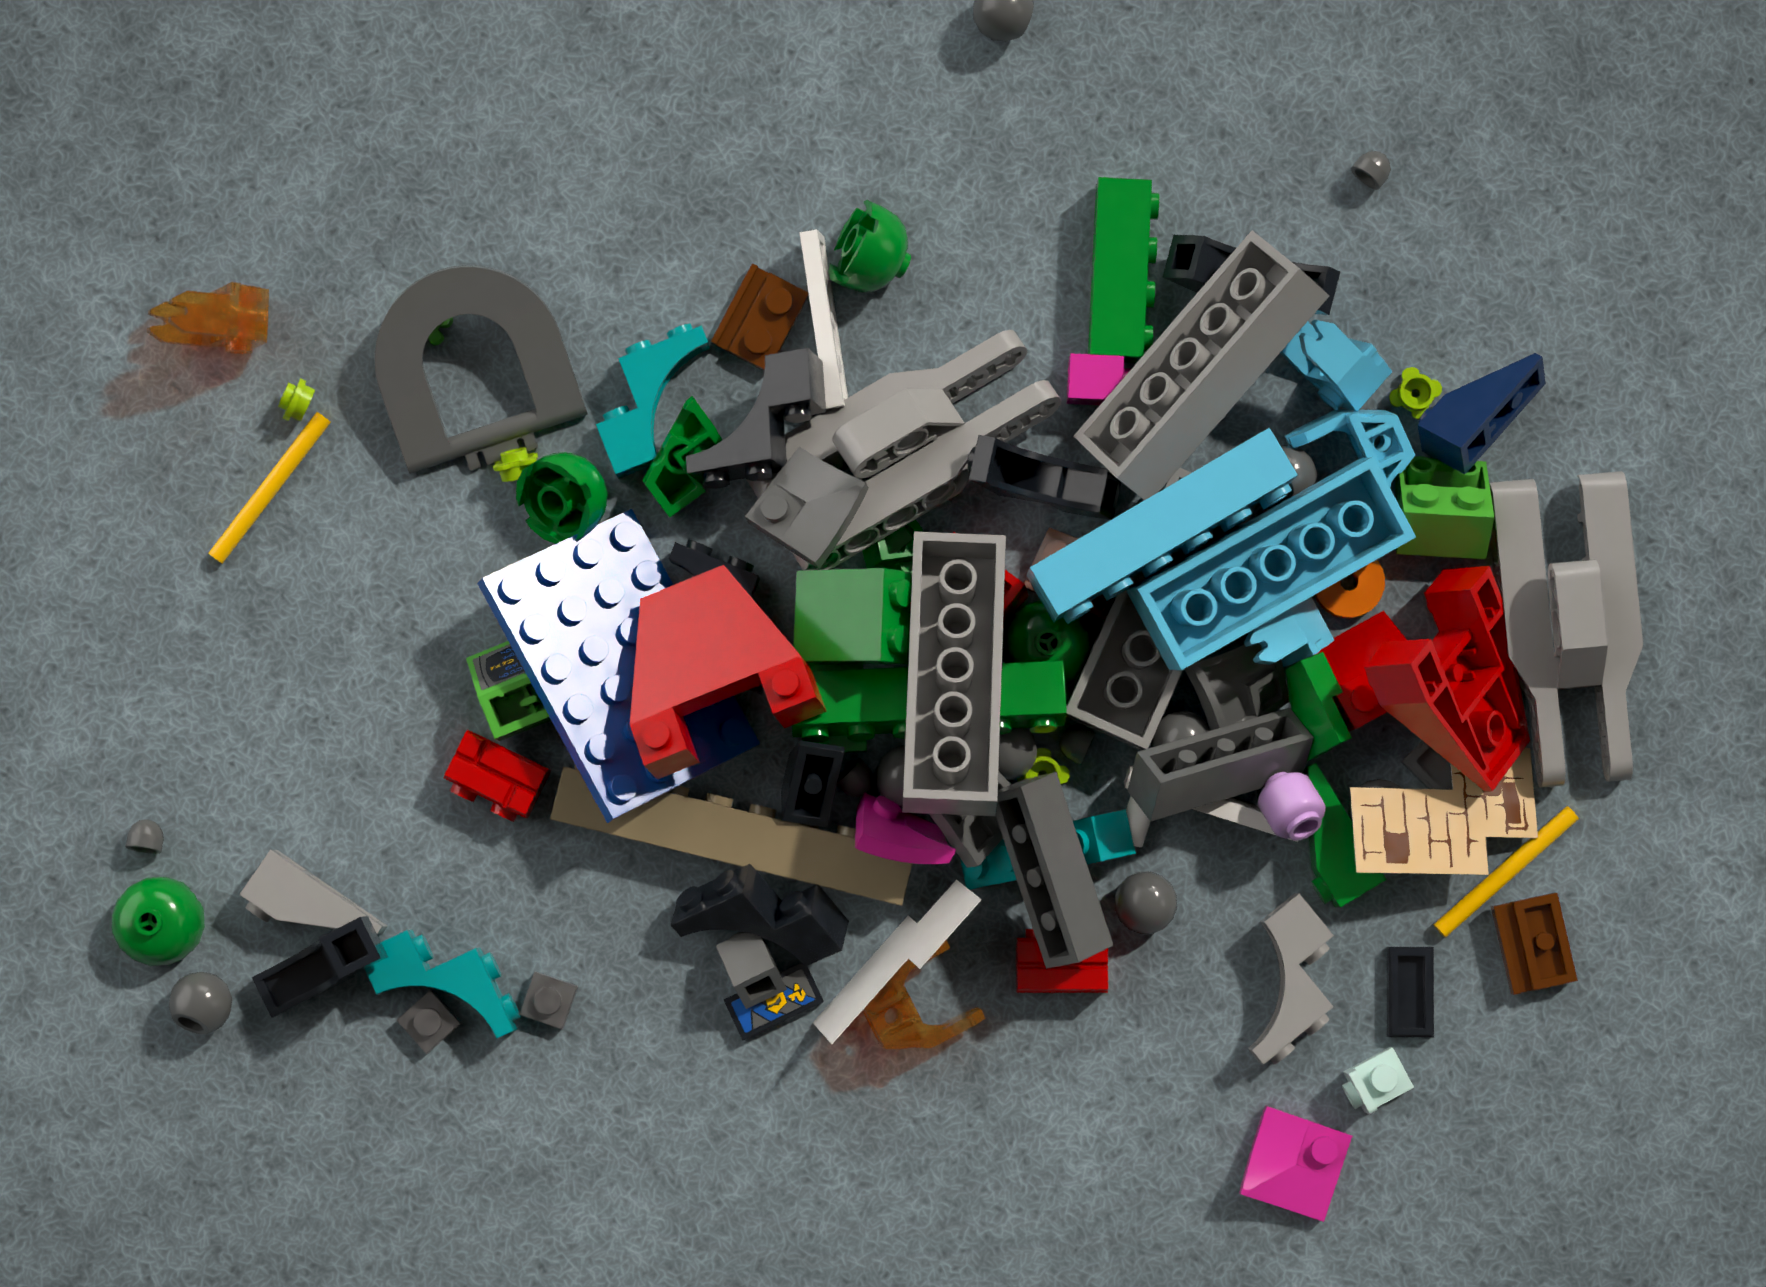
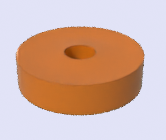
(1360, 600)

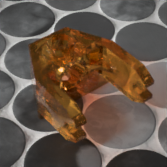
(226, 317)
(908, 1028)

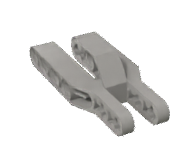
(903, 415)
(1591, 616)

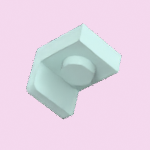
(1376, 1081)

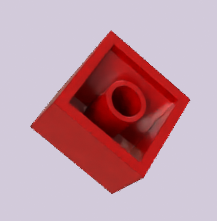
(1347, 660)

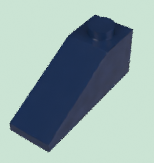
(1476, 414)

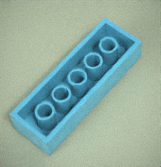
(1161, 525)
(1271, 563)

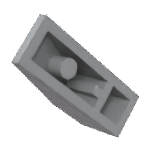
(295, 895)

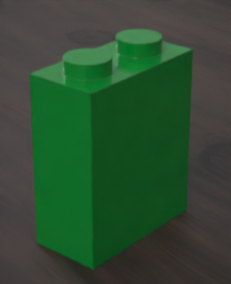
(852, 616)

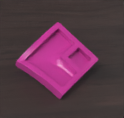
(898, 835)
(1294, 1163)

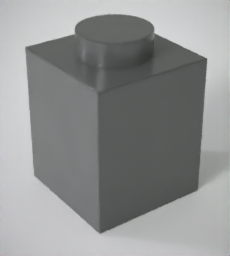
(751, 968)

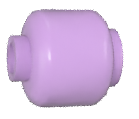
(1291, 805)

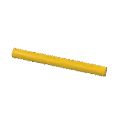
(269, 487)
(1506, 872)

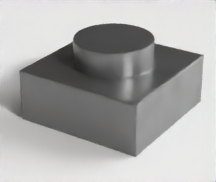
(548, 1000)
(429, 1021)

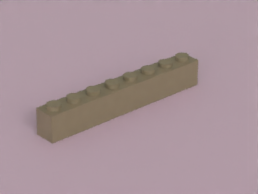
(740, 838)

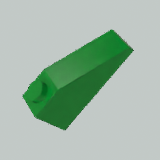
(1334, 851)

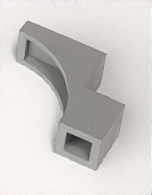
(1300, 1005)

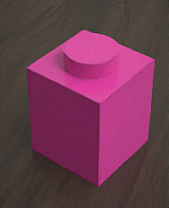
(1093, 377)

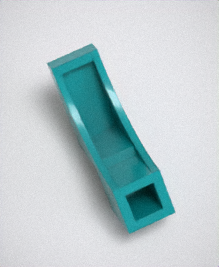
(648, 369)
(1100, 838)
(466, 976)

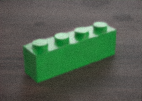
(1121, 268)

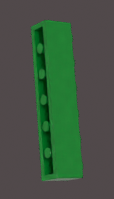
(876, 701)

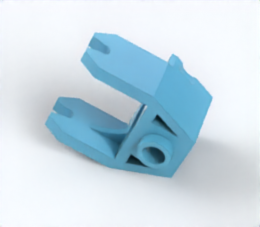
(1338, 366)
(1363, 428)
(1291, 635)

